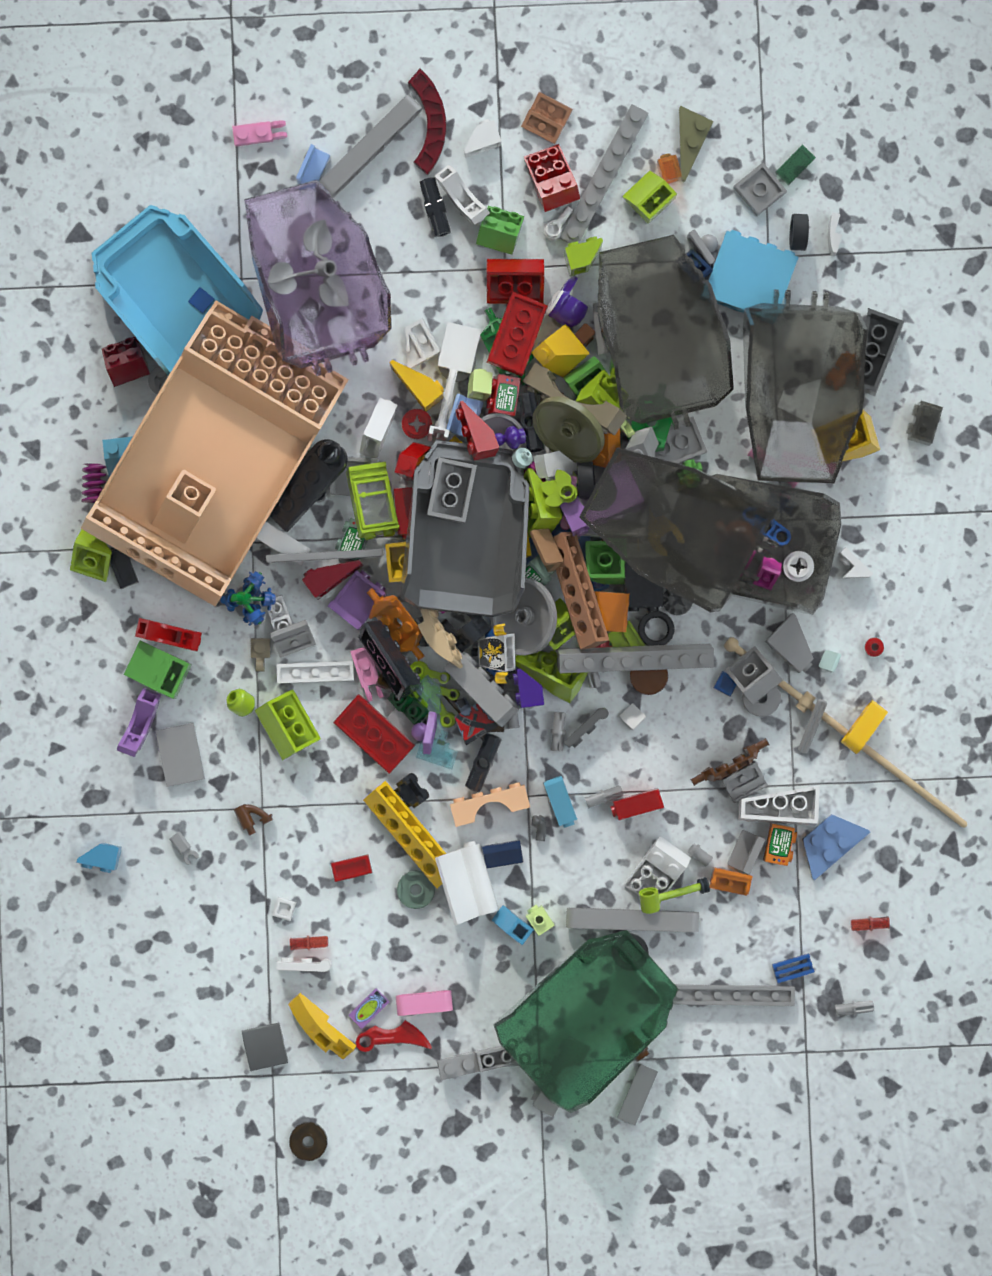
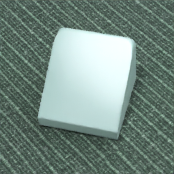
(829, 660)

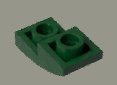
(410, 706)

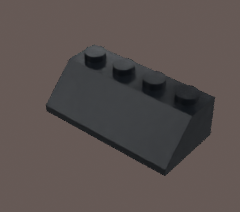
(389, 659)

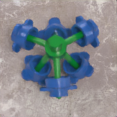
(250, 588)

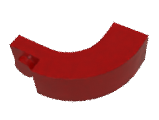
(168, 634)

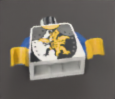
(496, 653)

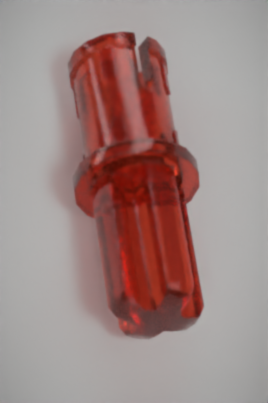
(870, 923)
(309, 942)

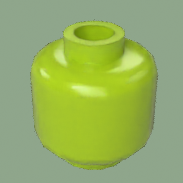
(240, 702)

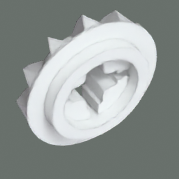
(805, 560)

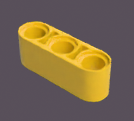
(864, 727)

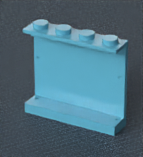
(750, 272)

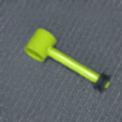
(651, 900)

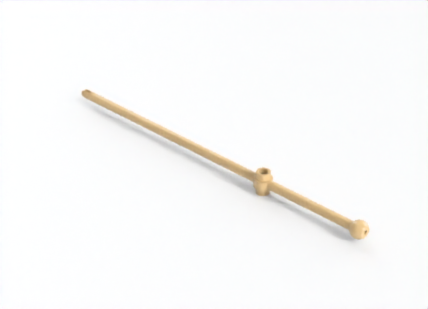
(806, 702)

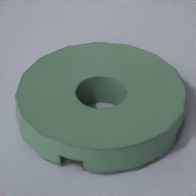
(404, 892)

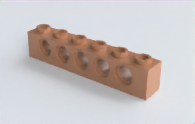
(579, 593)

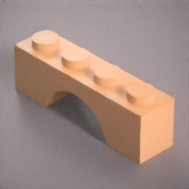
(465, 810)

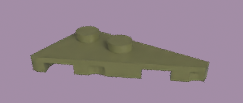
(693, 132)

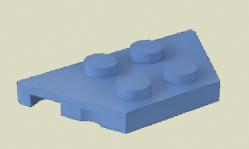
(830, 842)

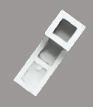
(461, 196)

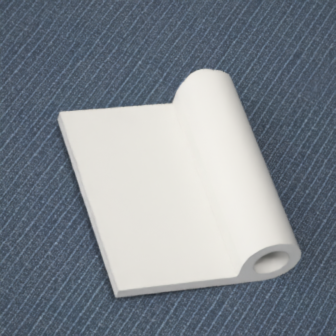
(466, 883)

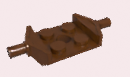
(738, 762)

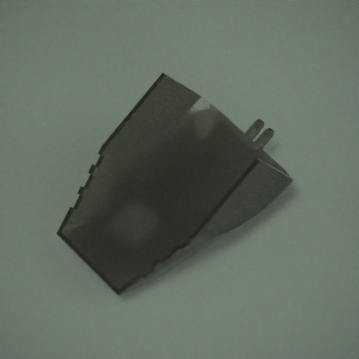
(661, 332)

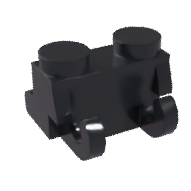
(411, 791)

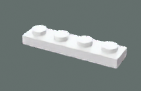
(315, 672)

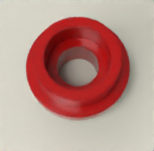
(868, 649)

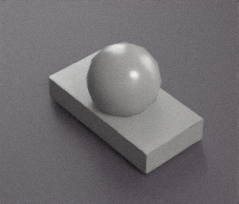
(703, 246)

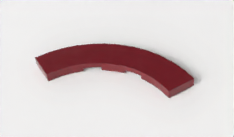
(435, 121)

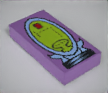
(369, 1008)

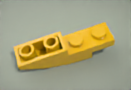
(315, 1025)

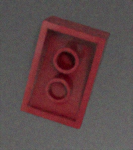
(327, 578)

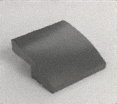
(264, 1046)

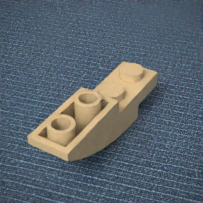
(438, 638)

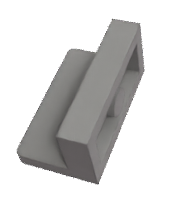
(746, 851)

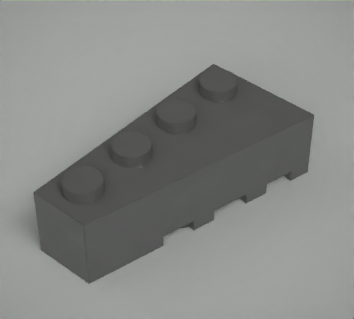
(881, 341)

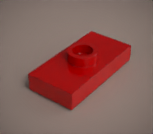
(351, 868)

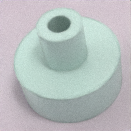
(522, 457)

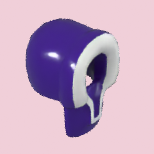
(566, 308)

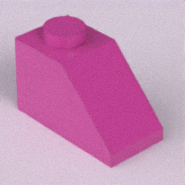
(768, 573)

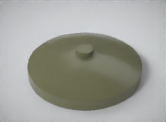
(568, 429)

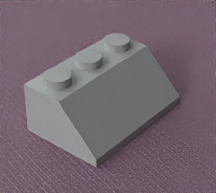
(451, 490)

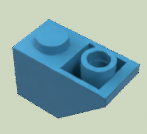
(103, 856)
(512, 924)

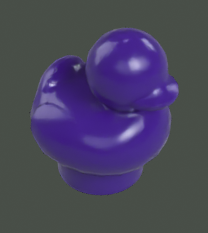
(512, 437)

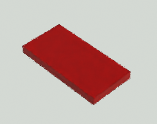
(517, 334)
(374, 733)

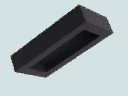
(123, 569)

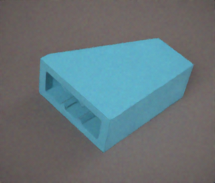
(560, 801)

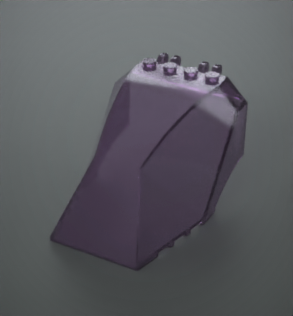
(300, 323)

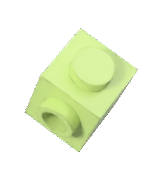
(479, 384)
(539, 919)

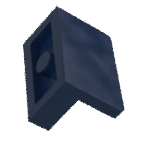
(502, 854)

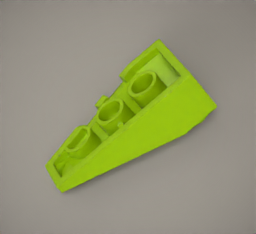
(544, 670)

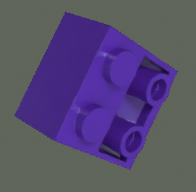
(530, 691)

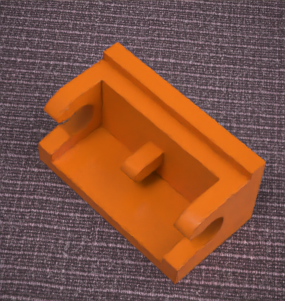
(730, 881)

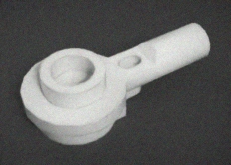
(553, 229)

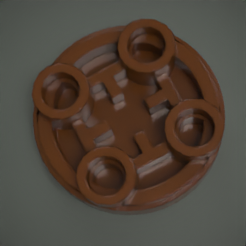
(649, 681)

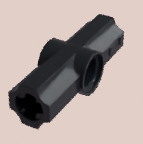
(435, 207)
(527, 406)
(478, 773)

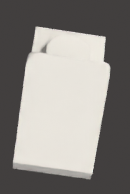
(857, 569)

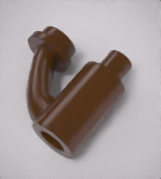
(246, 820)

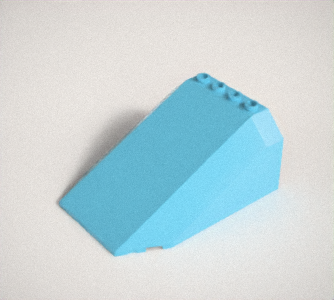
(153, 272)

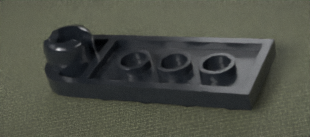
(309, 482)

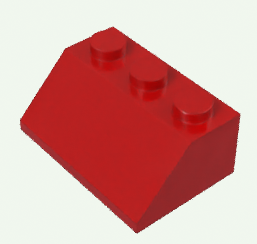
(516, 276)

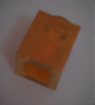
(669, 168)

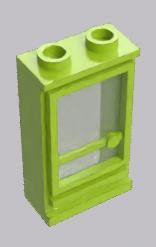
(372, 500)

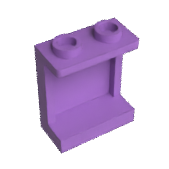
(354, 602)

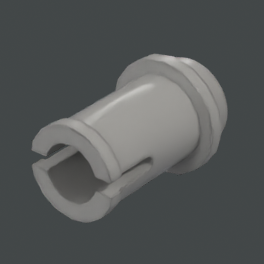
(699, 854)

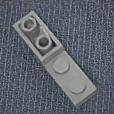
(474, 1062)

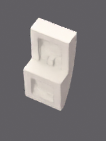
(833, 238)

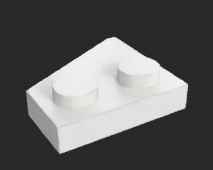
(419, 344)

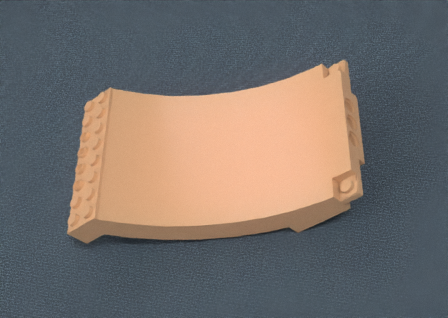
(213, 454)

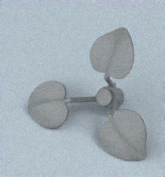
(316, 239)

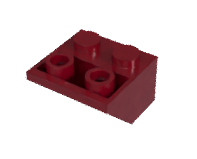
(125, 361)

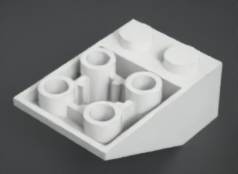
(658, 868)

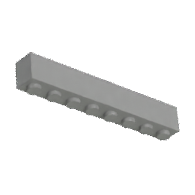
(635, 658)

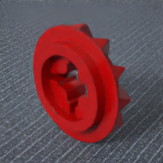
(410, 417)

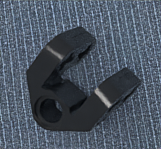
(468, 633)

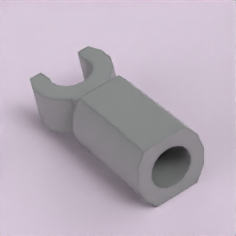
(183, 847)

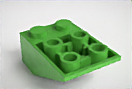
(157, 669)

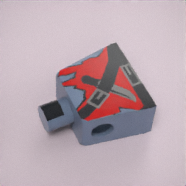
(473, 721)

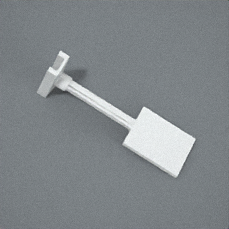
(457, 356)

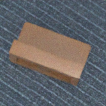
(547, 549)

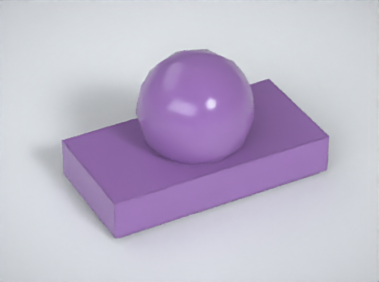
(426, 732)

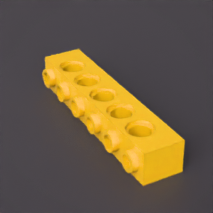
(406, 830)

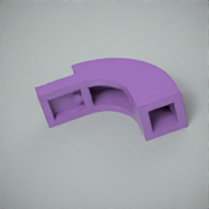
(140, 723)

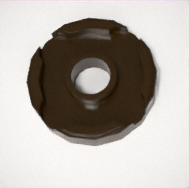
(308, 1129)

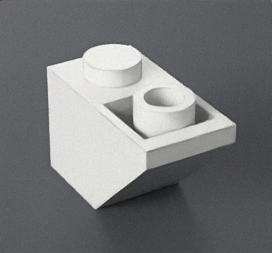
(548, 463)

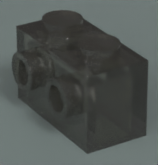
(924, 422)

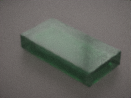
(795, 164)

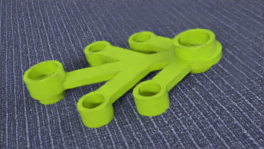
(444, 691)

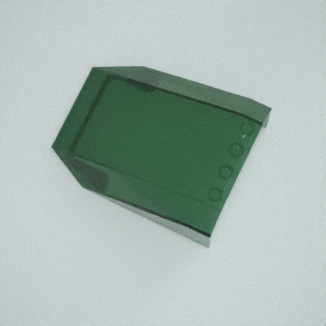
(588, 1019)

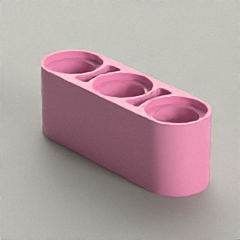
(424, 1002)

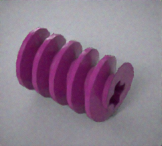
(93, 482)

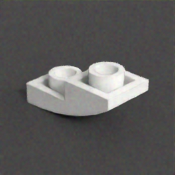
(279, 614)

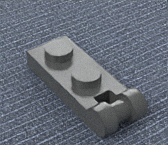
(587, 727)

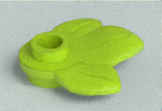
(557, 488)

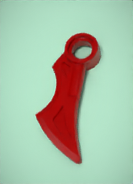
(405, 1034)

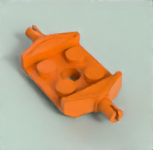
(388, 610)

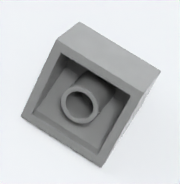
(753, 675)

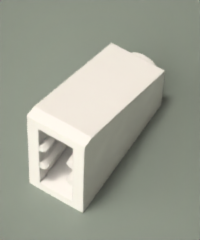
(377, 428)

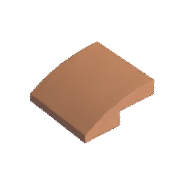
(547, 117)

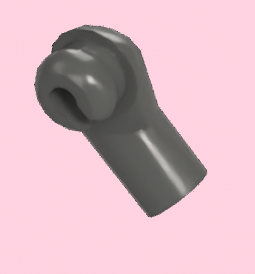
(541, 827)

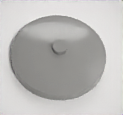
(532, 621)

